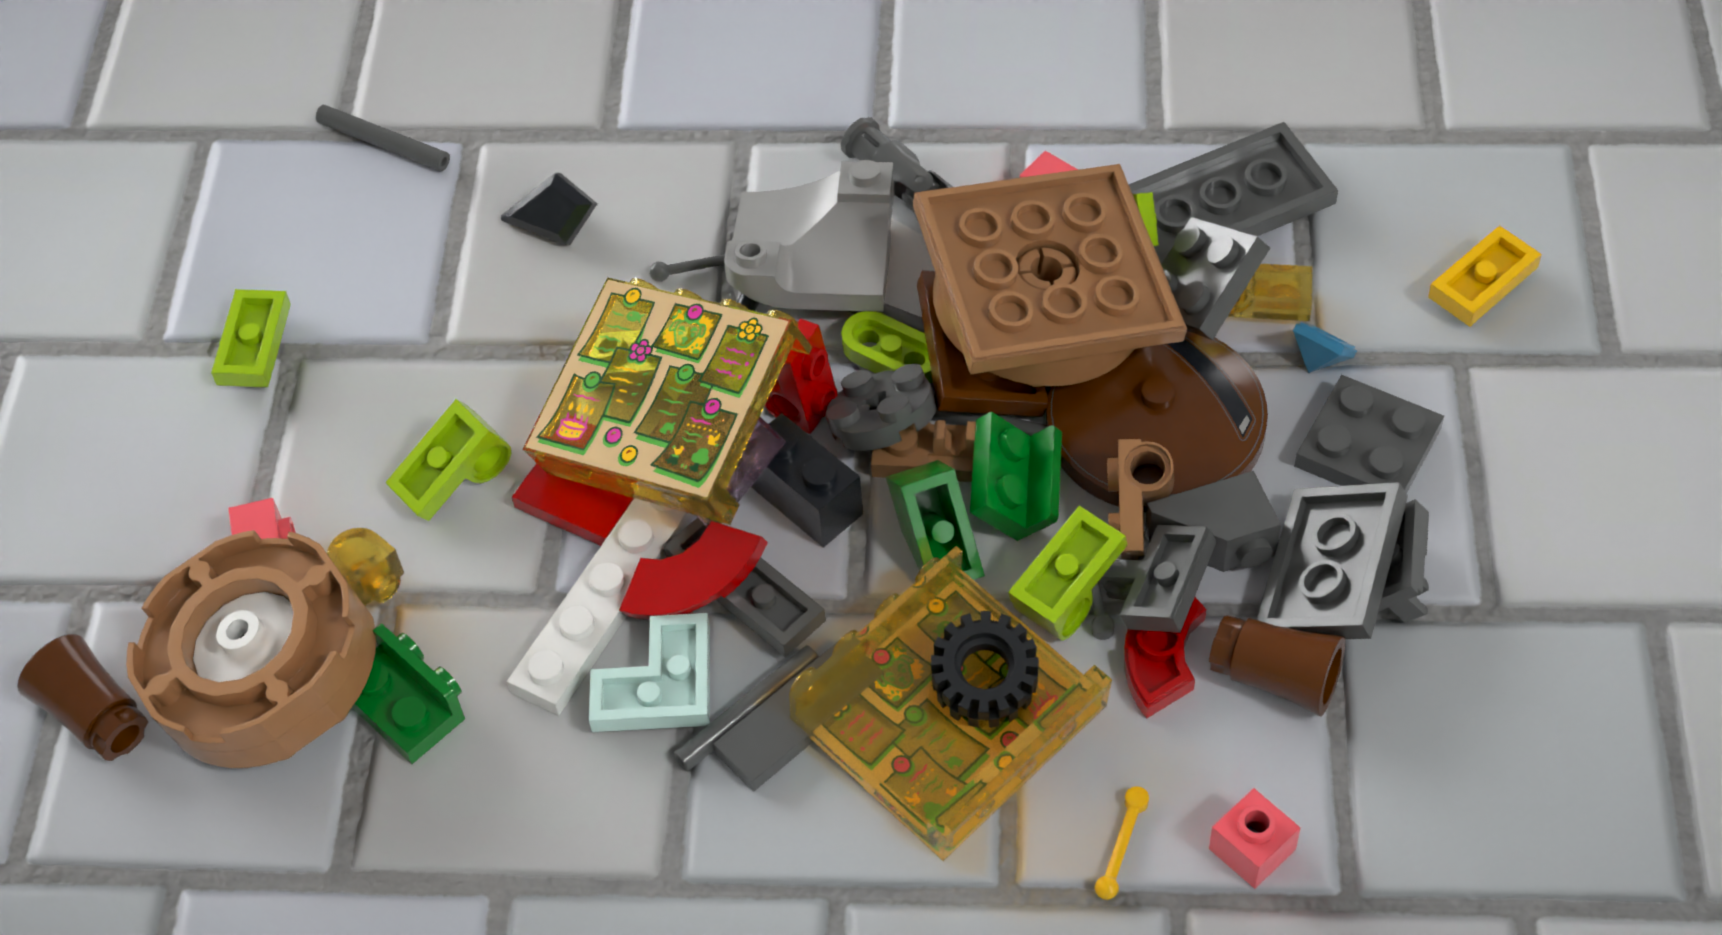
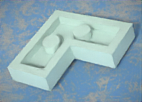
(665, 693)

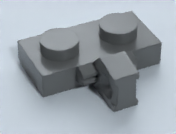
(1164, 580)

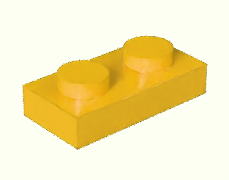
(1484, 275)

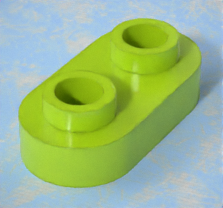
(895, 343)

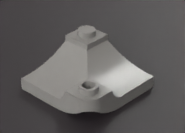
(816, 241)

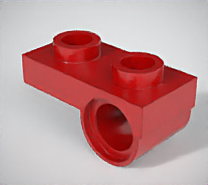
(804, 383)

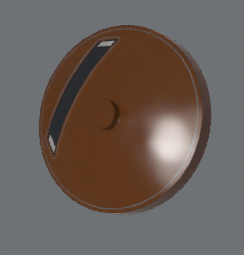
(1183, 395)

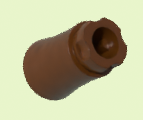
(1279, 660)
(83, 697)

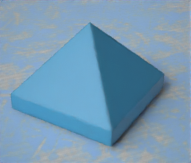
(1320, 347)

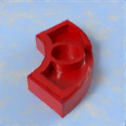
(696, 576)
(1157, 663)

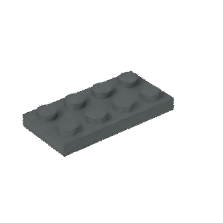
(1240, 186)

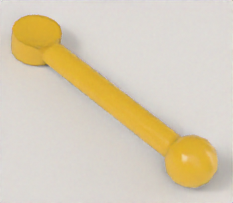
(1136, 802)

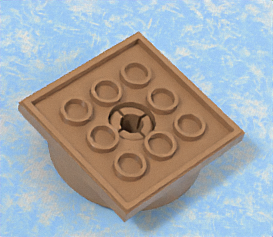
(1046, 275)

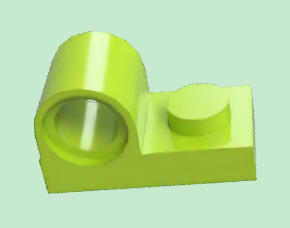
(452, 450)
(1060, 580)

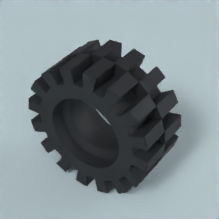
(993, 636)

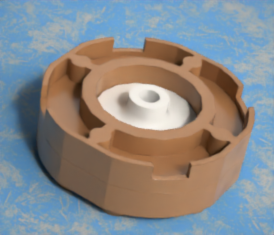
(252, 650)

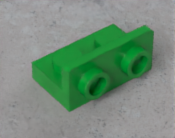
(1015, 476)
(407, 698)

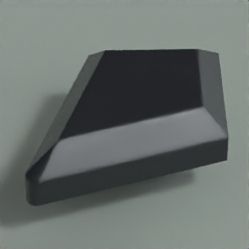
(552, 210)

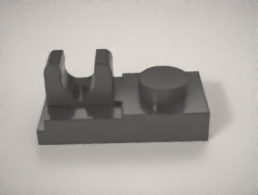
(1406, 569)

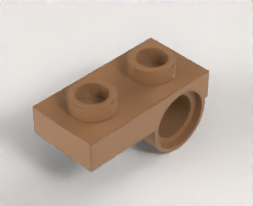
(1135, 495)

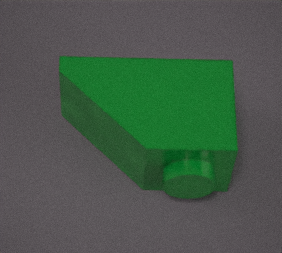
(934, 515)

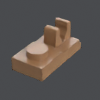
(933, 442)

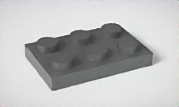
(1334, 559)

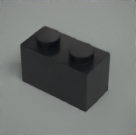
(810, 485)

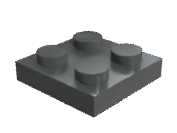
(1210, 272)
(1368, 437)

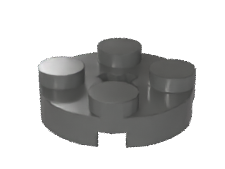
(879, 406)

